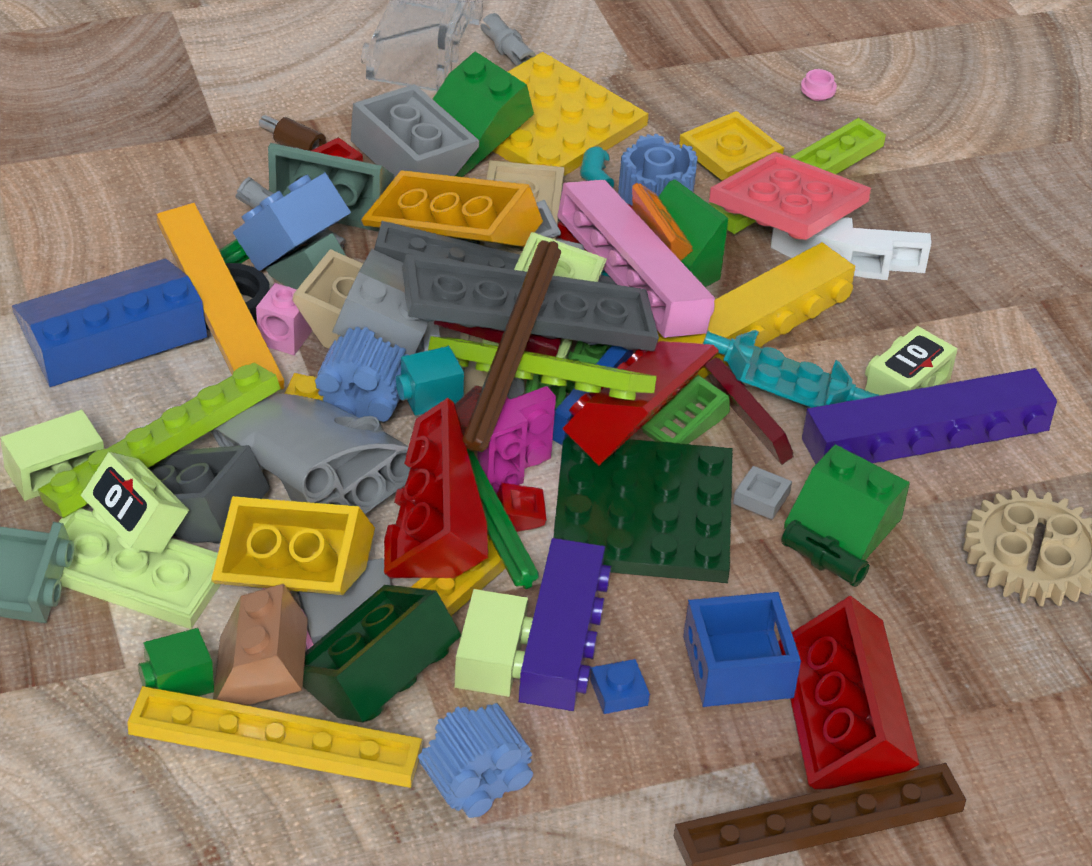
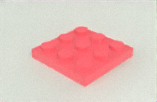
(789, 195)

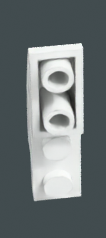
(870, 250)

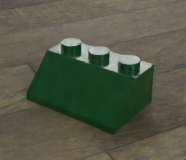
(378, 651)

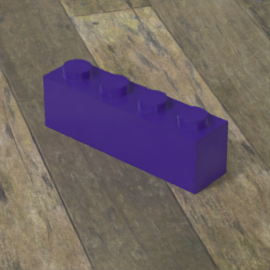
(562, 625)

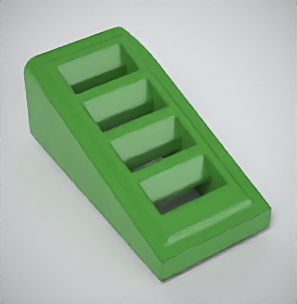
(696, 391)

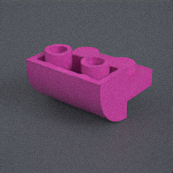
(520, 437)

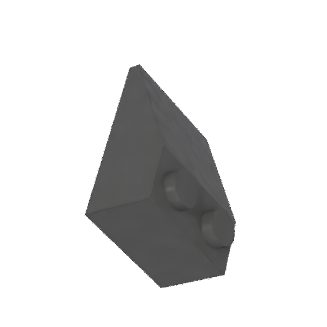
(205, 485)

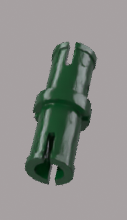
(825, 553)

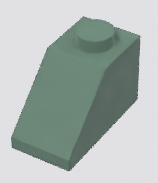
(298, 264)

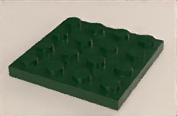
(651, 506)

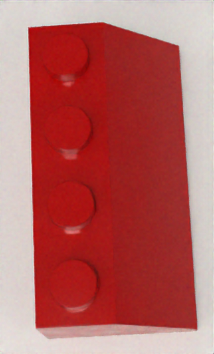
(607, 422)
(849, 699)

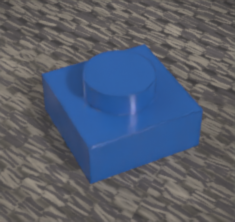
(619, 686)

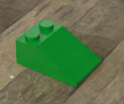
(485, 103)

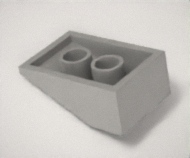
(380, 304)

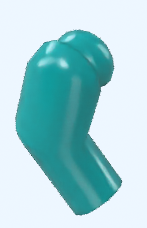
(593, 164)

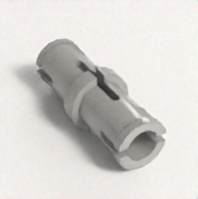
(506, 40)

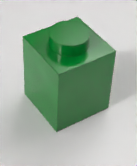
(178, 664)

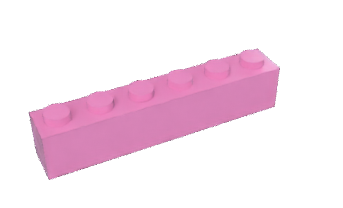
(636, 256)

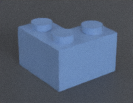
(290, 220)

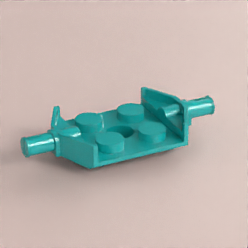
(784, 377)

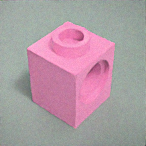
(281, 320)

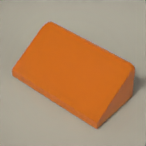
(659, 220)

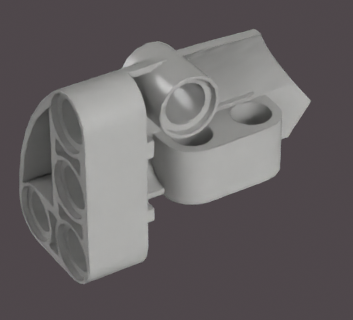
(320, 450)

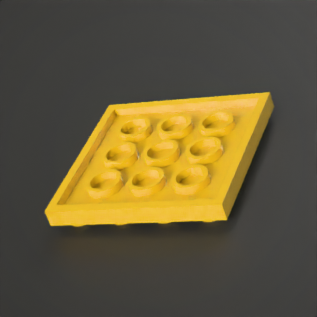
(567, 116)

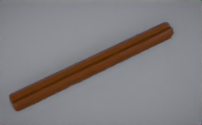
(511, 346)

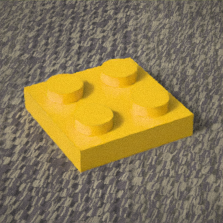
(729, 144)

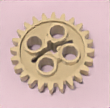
(1002, 539)

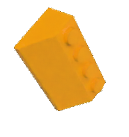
(458, 207)

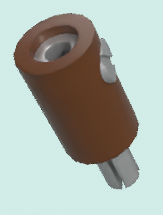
(292, 133)

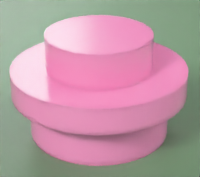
(818, 85)

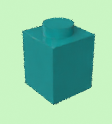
(430, 379)

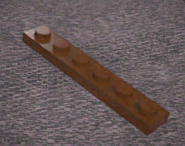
(820, 817)

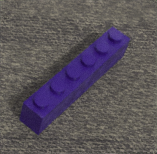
(933, 417)

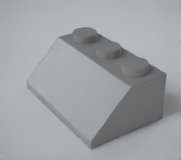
(411, 133)

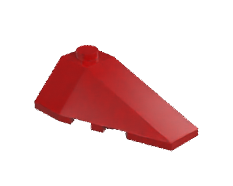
(440, 511)

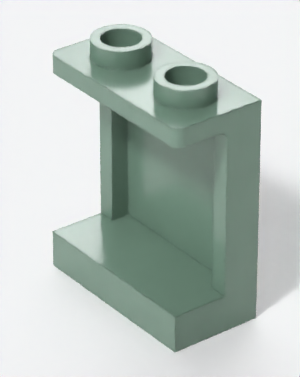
(32, 571)

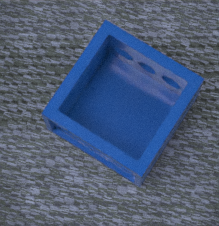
(737, 649)

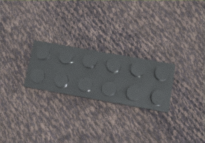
(487, 294)

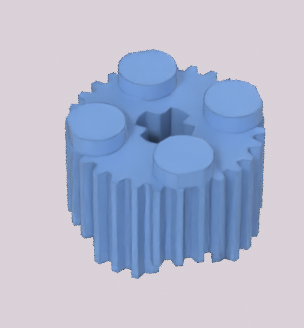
(655, 164)
(361, 374)
(476, 758)

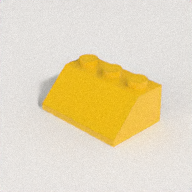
(293, 545)

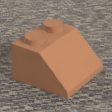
(261, 648)

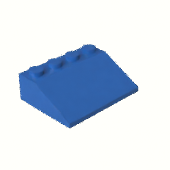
(111, 321)

